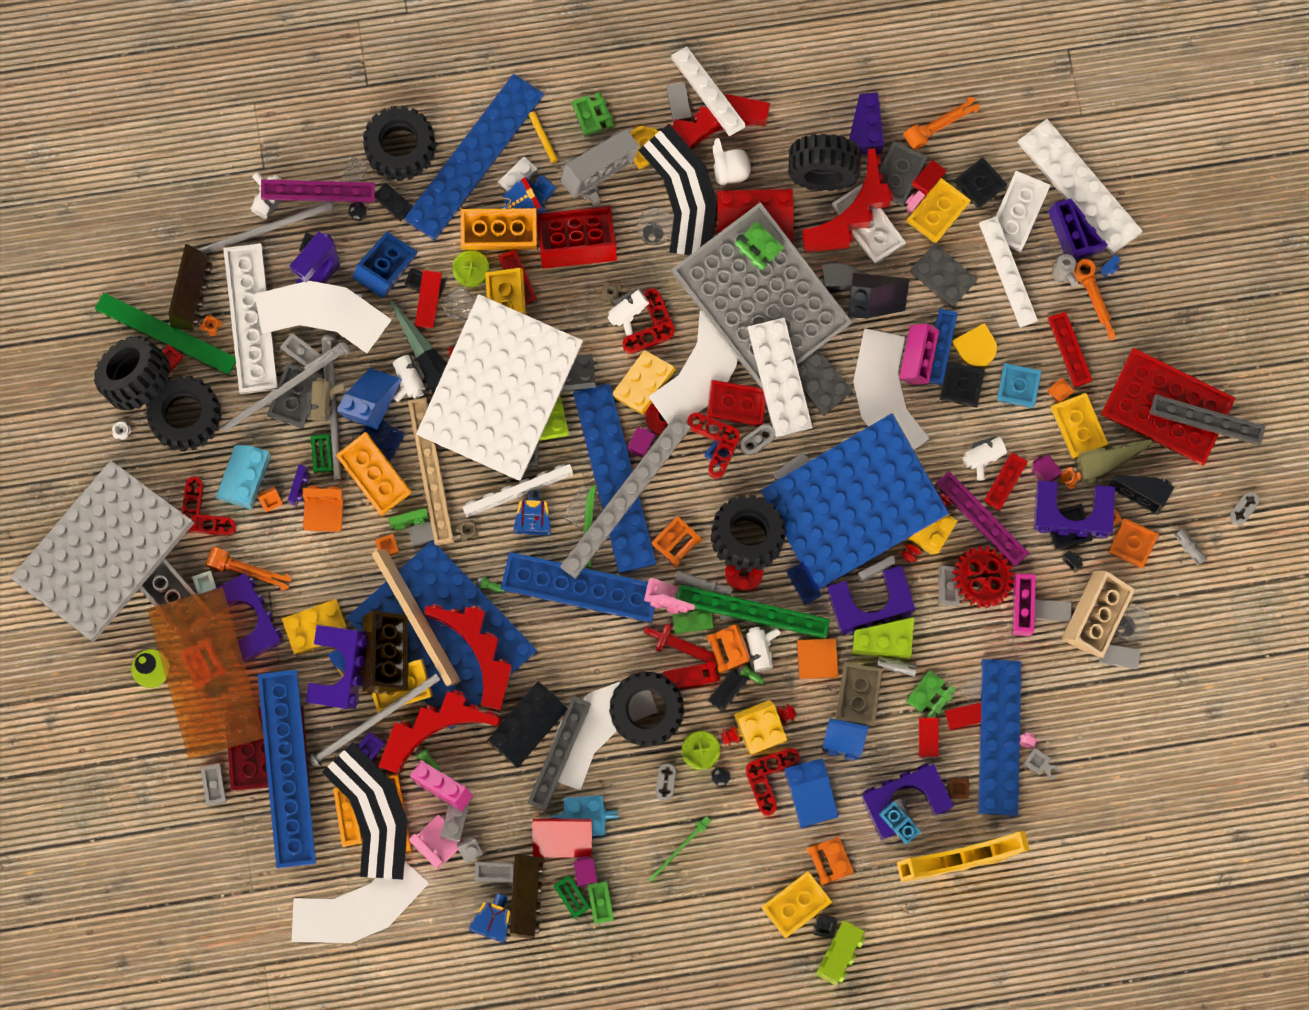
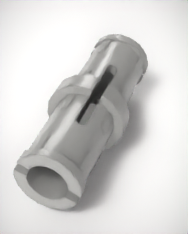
(1190, 547)
(896, 666)

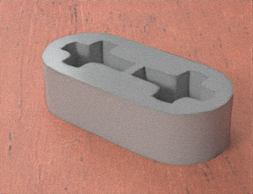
(1247, 511)
(660, 782)

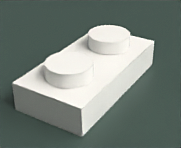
(522, 169)

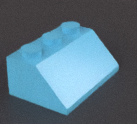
(244, 476)

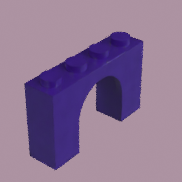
(317, 260)
(1048, 517)
(851, 618)
(264, 635)
(351, 645)
(924, 780)

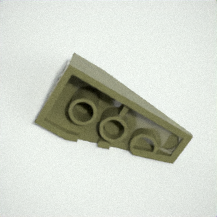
(1098, 462)

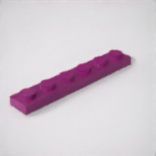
(317, 191)
(982, 519)

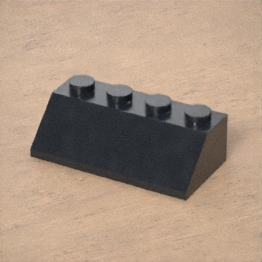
(527, 724)

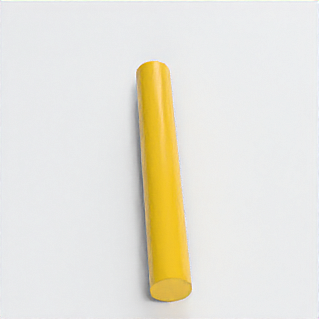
(543, 137)

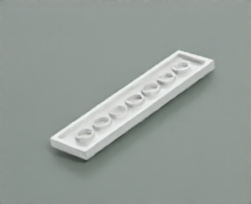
(1079, 183)
(252, 349)

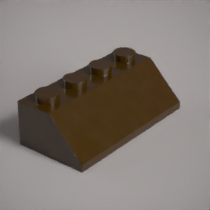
(189, 289)
(385, 652)
(525, 895)

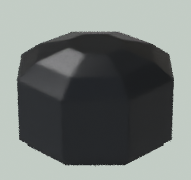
(357, 211)
(720, 776)

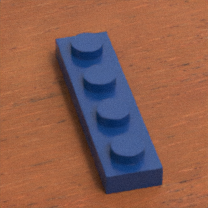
(945, 324)

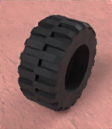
(392, 121)
(824, 162)
(132, 373)
(198, 432)
(750, 510)
(620, 708)

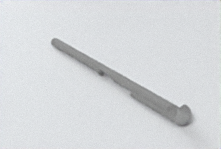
(268, 227)
(311, 368)
(328, 372)
(315, 759)

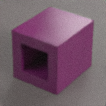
(641, 441)
(1046, 469)
(585, 871)

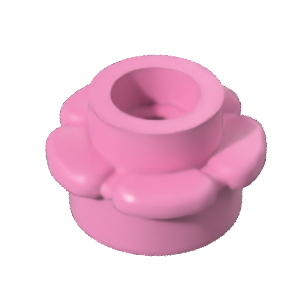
(1028, 740)

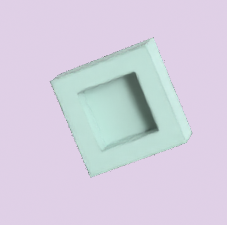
(204, 582)

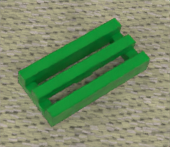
(323, 469)
(580, 910)

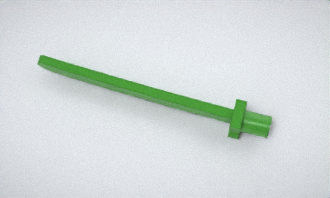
(589, 514)
(701, 826)

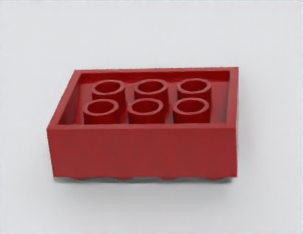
(777, 202)
(576, 237)

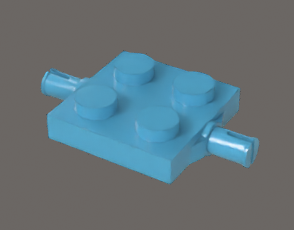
(587, 808)

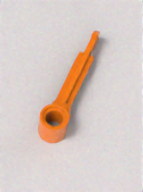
(918, 135)
(1090, 283)
(220, 560)

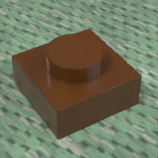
(959, 788)

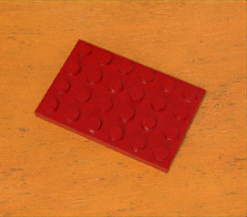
(1133, 396)

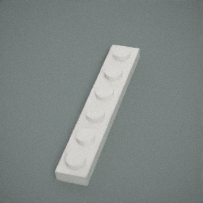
(708, 91)
(1008, 272)
(509, 493)

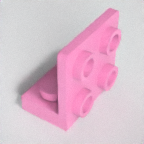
(664, 595)
(433, 847)

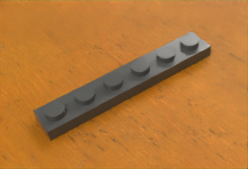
(1207, 420)
(559, 753)

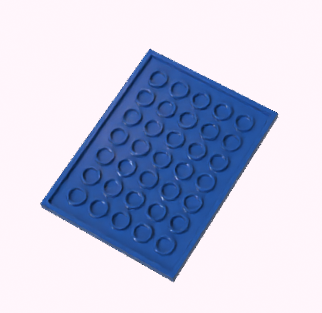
(855, 501)
(439, 581)

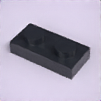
(393, 202)

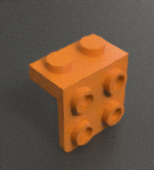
(323, 509)

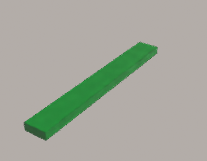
(166, 334)
(754, 611)

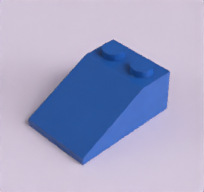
(384, 264)
(369, 398)
(844, 739)
(811, 792)

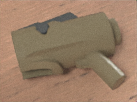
(319, 399)

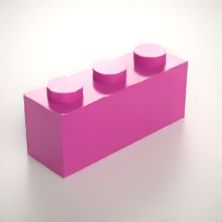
(919, 354)
(1023, 604)
(441, 786)

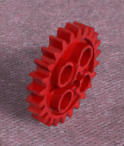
(980, 560)

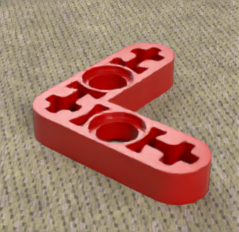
(658, 324)
(724, 442)
(199, 519)
(761, 777)

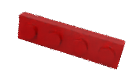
(1069, 349)

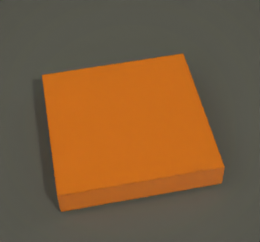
(1133, 543)
(817, 658)

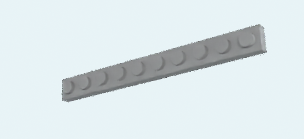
(625, 497)

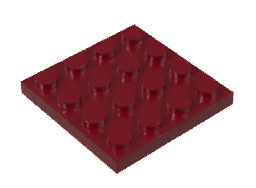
(248, 763)

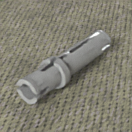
(699, 583)

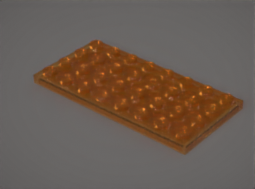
(205, 673)

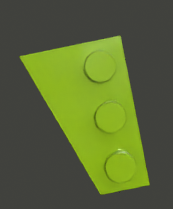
(886, 640)

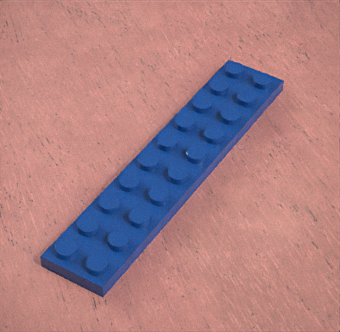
(474, 157)
(611, 469)
(286, 769)

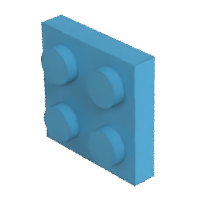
(1019, 385)

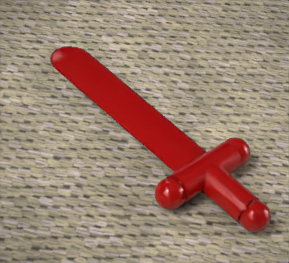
(666, 638)

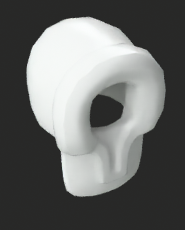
(730, 166)

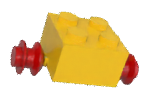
(931, 538)
(759, 726)

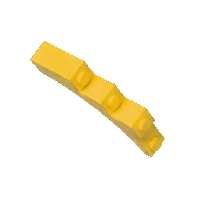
(963, 858)

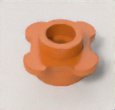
(209, 319)
(1065, 477)

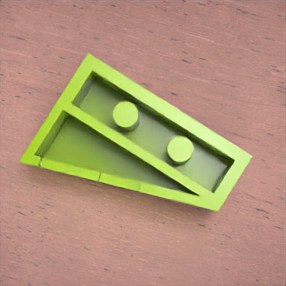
(840, 953)

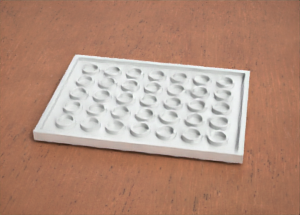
(499, 387)

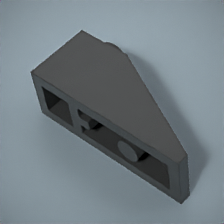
(838, 276)

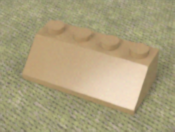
(1098, 613)

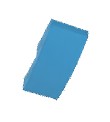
(899, 822)

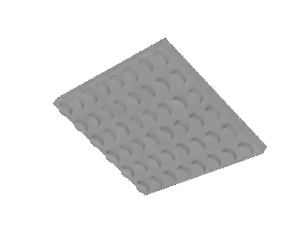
(740, 295)
(102, 551)

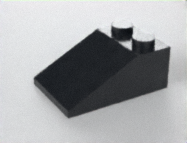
(877, 295)
(1145, 491)

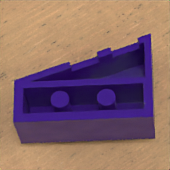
(867, 124)
(1074, 231)

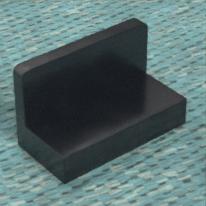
(727, 691)

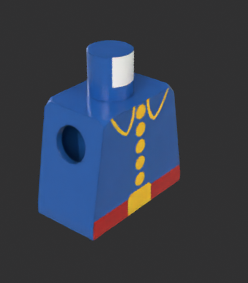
(523, 196)

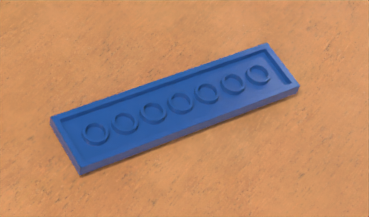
(589, 590)
(999, 738)

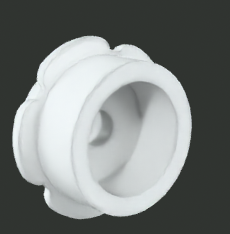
(116, 430)

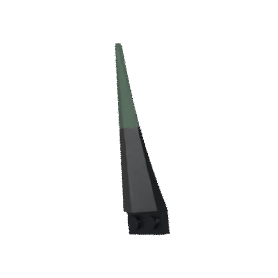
(428, 358)

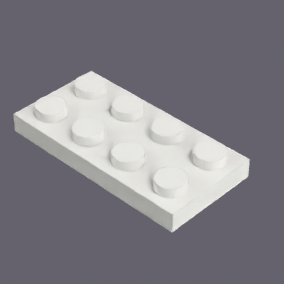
(1021, 208)
(880, 238)

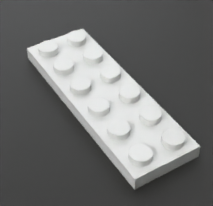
(779, 377)

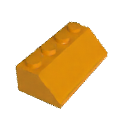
(498, 229)

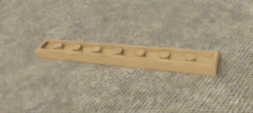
(431, 477)
(416, 617)

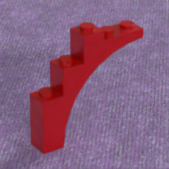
(705, 124)
(838, 232)
(469, 627)
(405, 739)

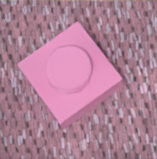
(913, 201)

